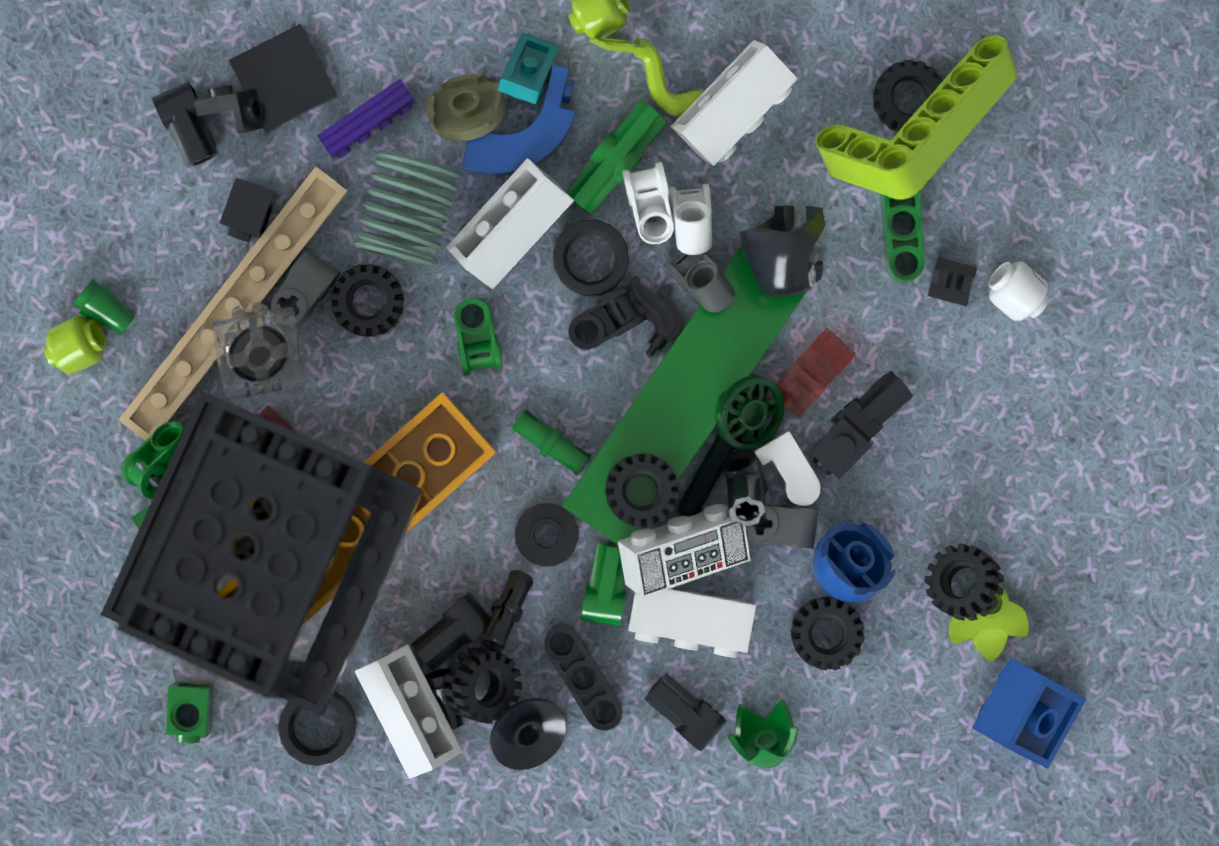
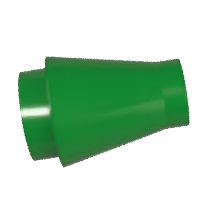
(101, 305)

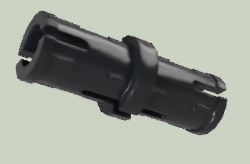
(506, 610)

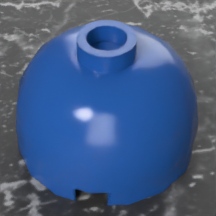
(853, 562)

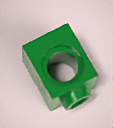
(198, 695)

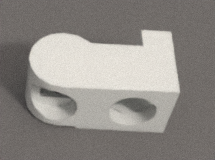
(799, 479)

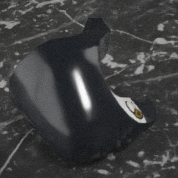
(782, 254)

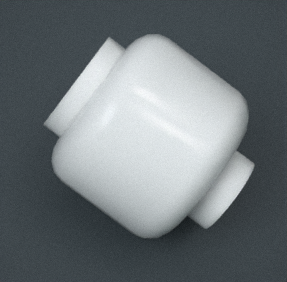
(1018, 290)

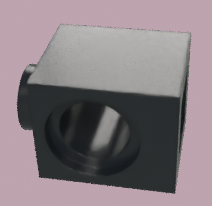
(248, 210)

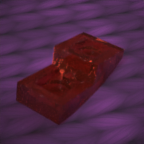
(814, 371)

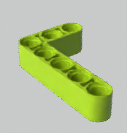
(931, 135)

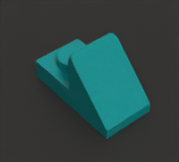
(528, 69)

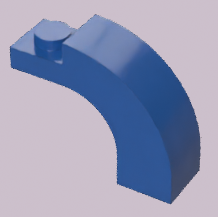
(504, 154)

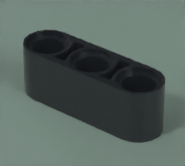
(587, 696)

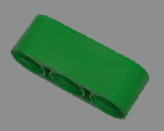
(895, 243)

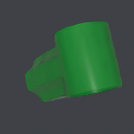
(605, 594)

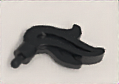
(660, 312)

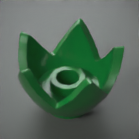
(764, 740)

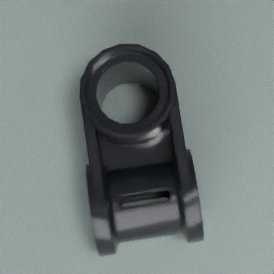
(608, 318)

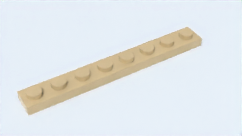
(248, 284)

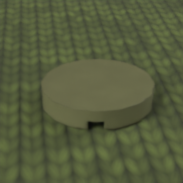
(466, 108)

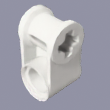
(649, 197)
(692, 219)

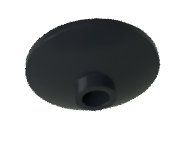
(528, 746)

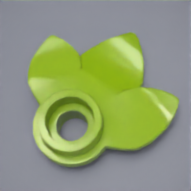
(992, 631)

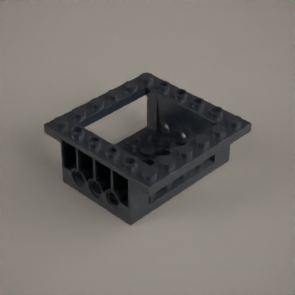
(189, 542)

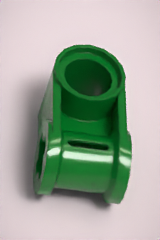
(477, 340)
(154, 457)

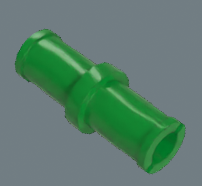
(551, 442)

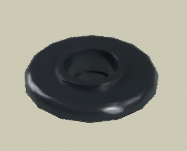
(566, 529)

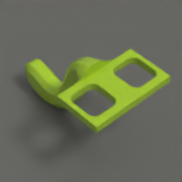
(670, 103)

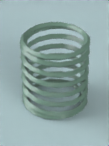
(399, 248)

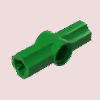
(616, 153)

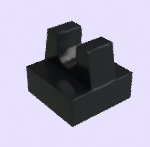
(951, 281)

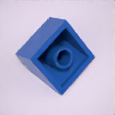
(1028, 713)

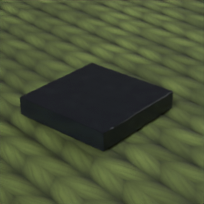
(285, 77)

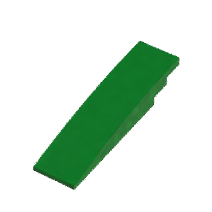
(683, 395)

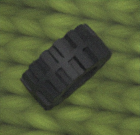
(890, 78)

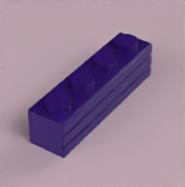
(366, 118)

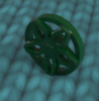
(750, 412)

